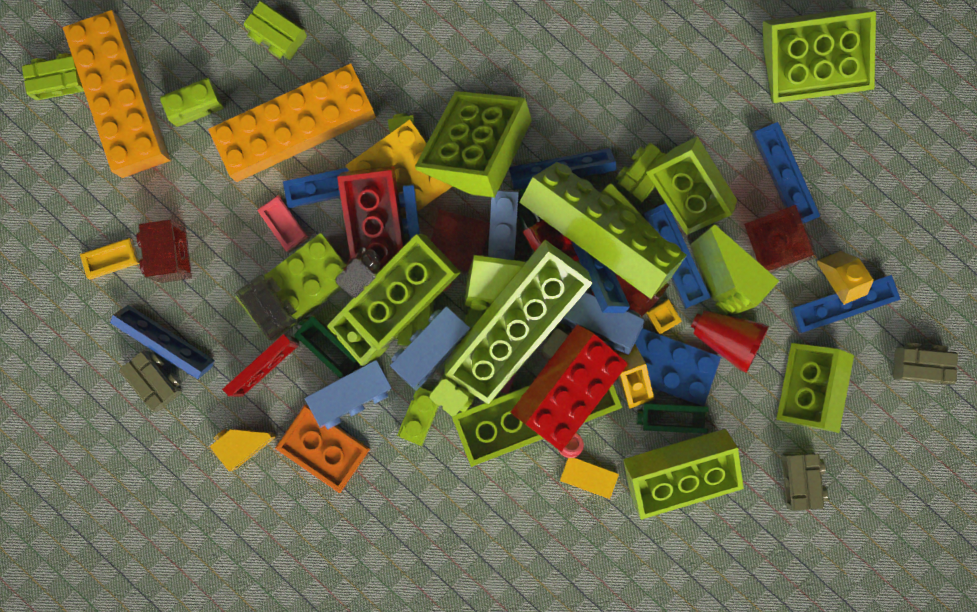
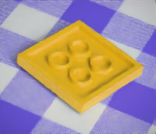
(402, 150)

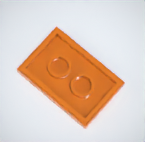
(325, 453)

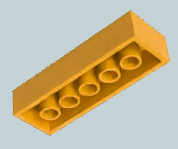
(116, 94)
(292, 123)

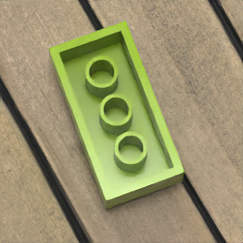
(307, 277)
(401, 291)
(684, 473)

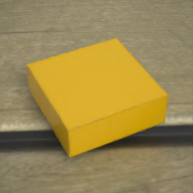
(663, 317)

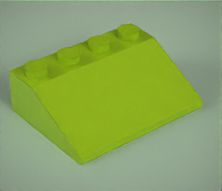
(820, 54)
(476, 141)
(730, 272)

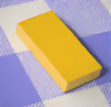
(109, 258)
(589, 477)

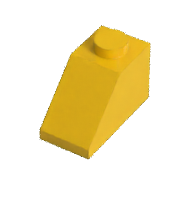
(846, 276)
(635, 379)
(239, 445)

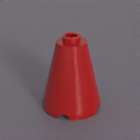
(730, 337)

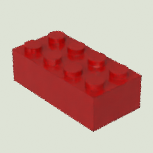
(372, 211)
(569, 387)

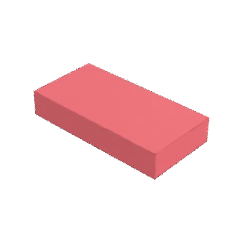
(283, 224)

